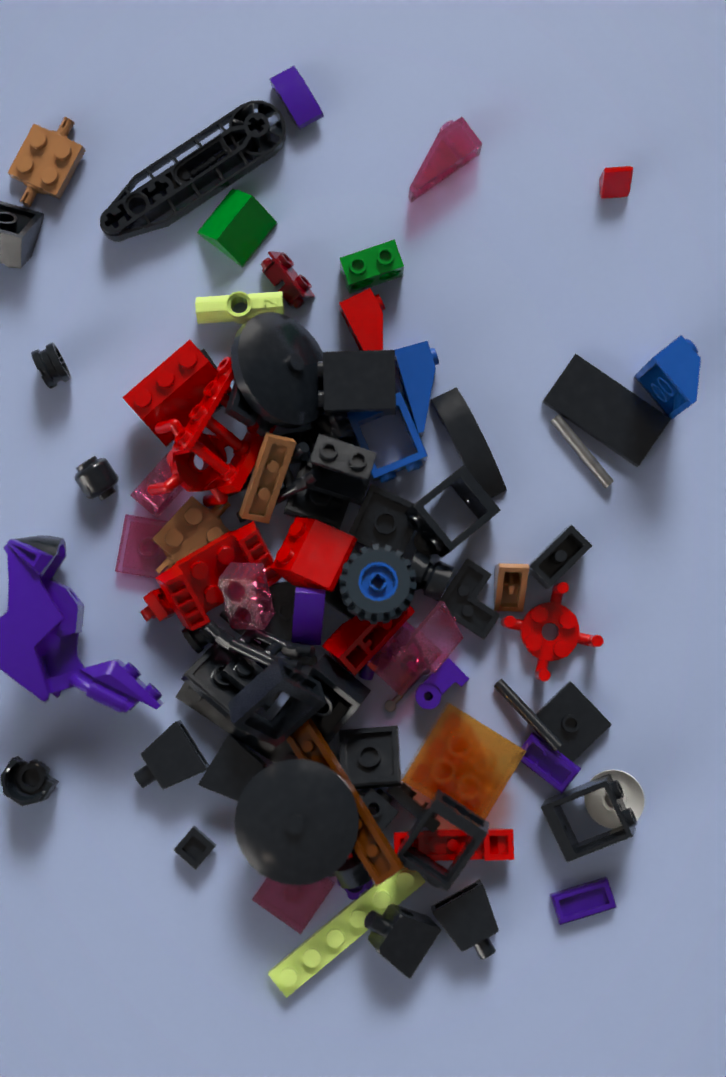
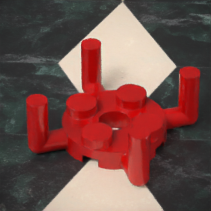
(186, 473)
(567, 631)

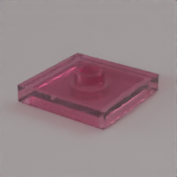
(137, 551)
(293, 903)

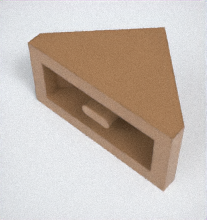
(510, 586)

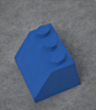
(672, 376)

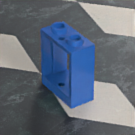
(410, 462)

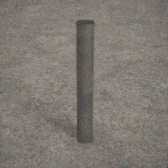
(582, 451)

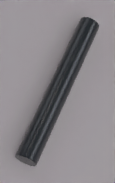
(528, 715)

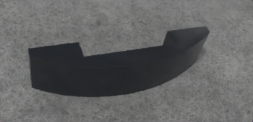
(469, 441)

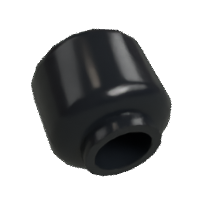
(96, 478)

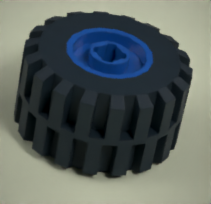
(377, 584)

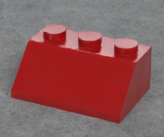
(172, 389)

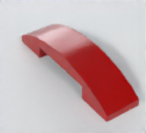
(447, 843)

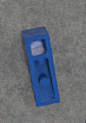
(416, 373)

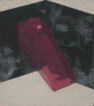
(450, 151)

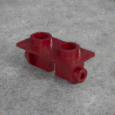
(295, 286)

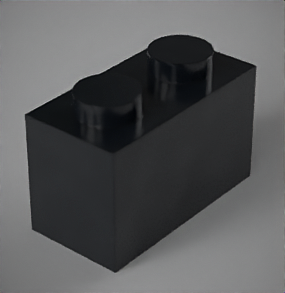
(559, 557)

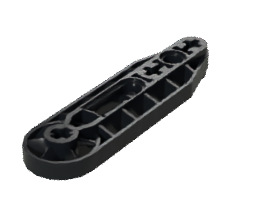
(178, 181)

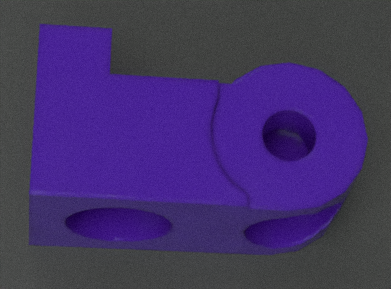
(430, 690)

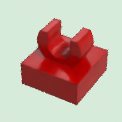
(157, 606)

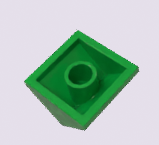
(238, 226)

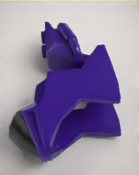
(43, 633)

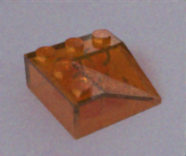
(463, 761)

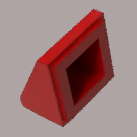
(615, 182)

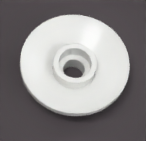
(600, 806)

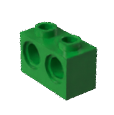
(371, 266)

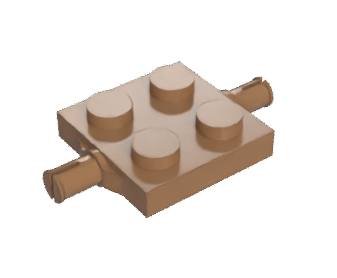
(46, 161)
(189, 530)

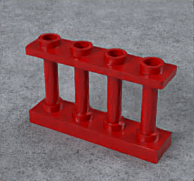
(245, 451)

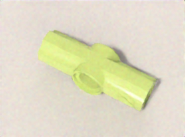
(220, 308)

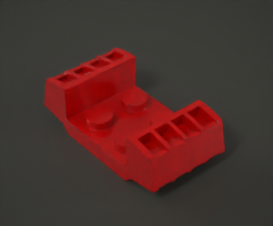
(194, 580)

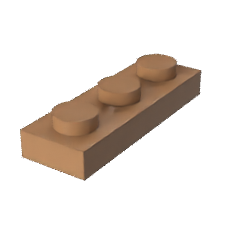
(267, 478)

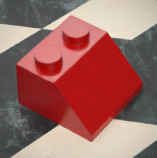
(313, 554)

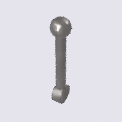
(390, 705)

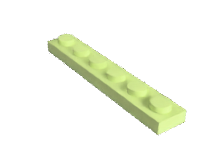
(341, 931)

